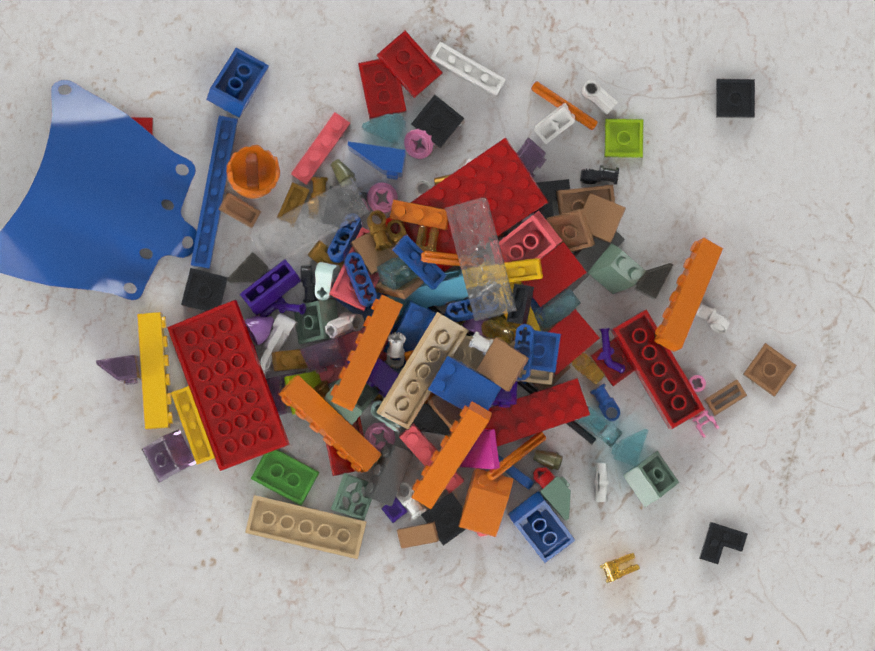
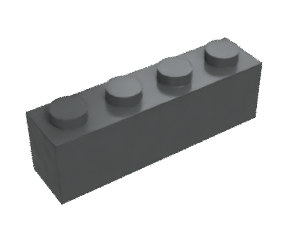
(588, 256)

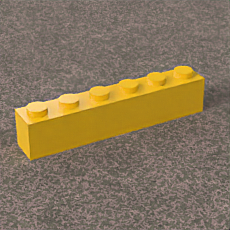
(153, 370)

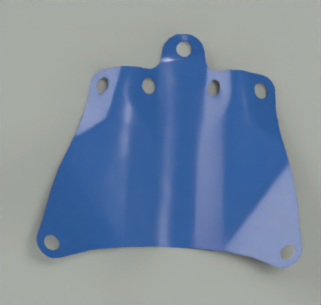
(97, 202)

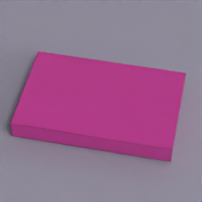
(483, 452)

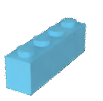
(450, 289)

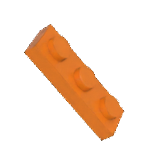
(419, 214)

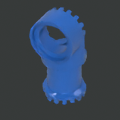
(605, 401)

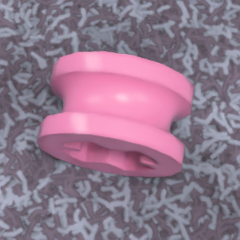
(702, 381)

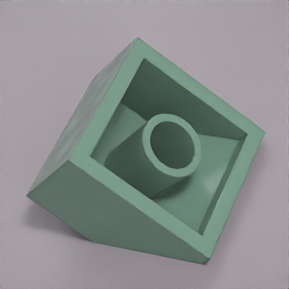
(616, 270)
(313, 322)
(367, 396)
(651, 479)
(558, 496)

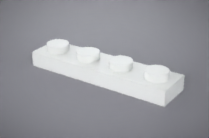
(468, 69)

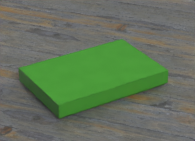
(285, 476)

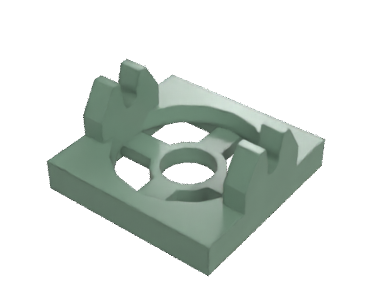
(338, 506)

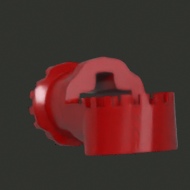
(545, 479)

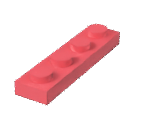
(320, 148)
(423, 450)

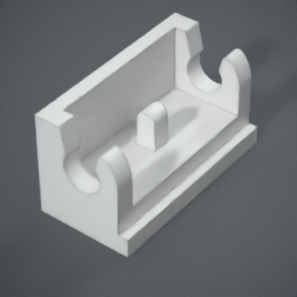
(554, 123)

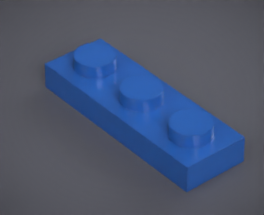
(411, 255)

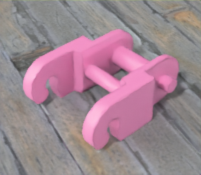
(709, 418)

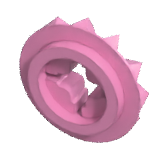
(411, 144)
(381, 188)
(377, 428)

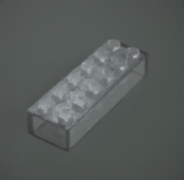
(310, 222)
(480, 259)

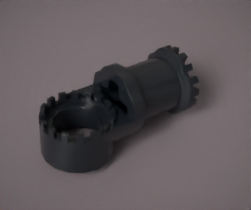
(604, 174)
(309, 287)

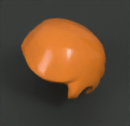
(253, 171)

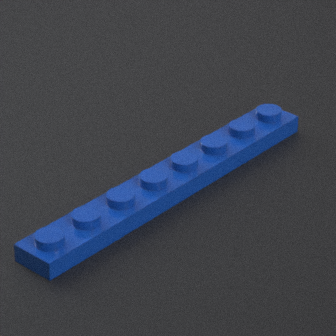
(214, 192)

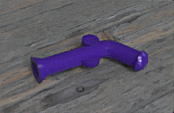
(282, 306)
(608, 351)

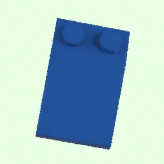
(237, 82)
(384, 159)
(412, 325)
(462, 384)
(541, 527)

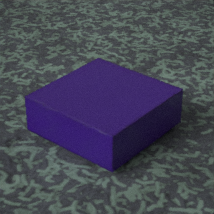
(394, 512)

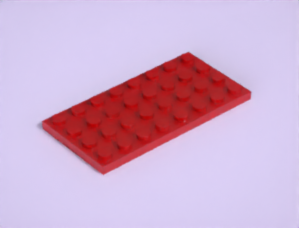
(491, 175)
(228, 385)

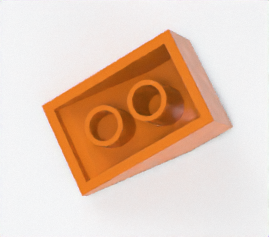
(485, 503)

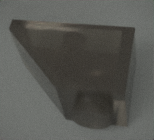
(249, 271)
(653, 280)

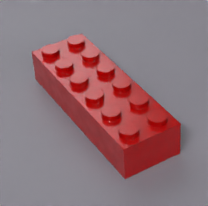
(657, 370)
(538, 412)

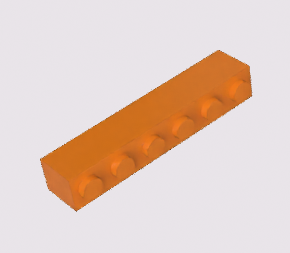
(688, 294)
(367, 352)
(329, 424)
(451, 455)

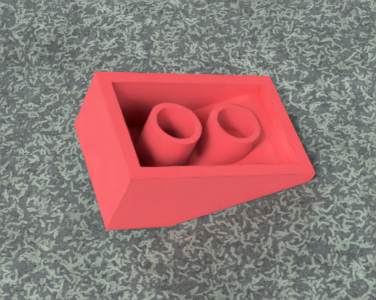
(529, 240)

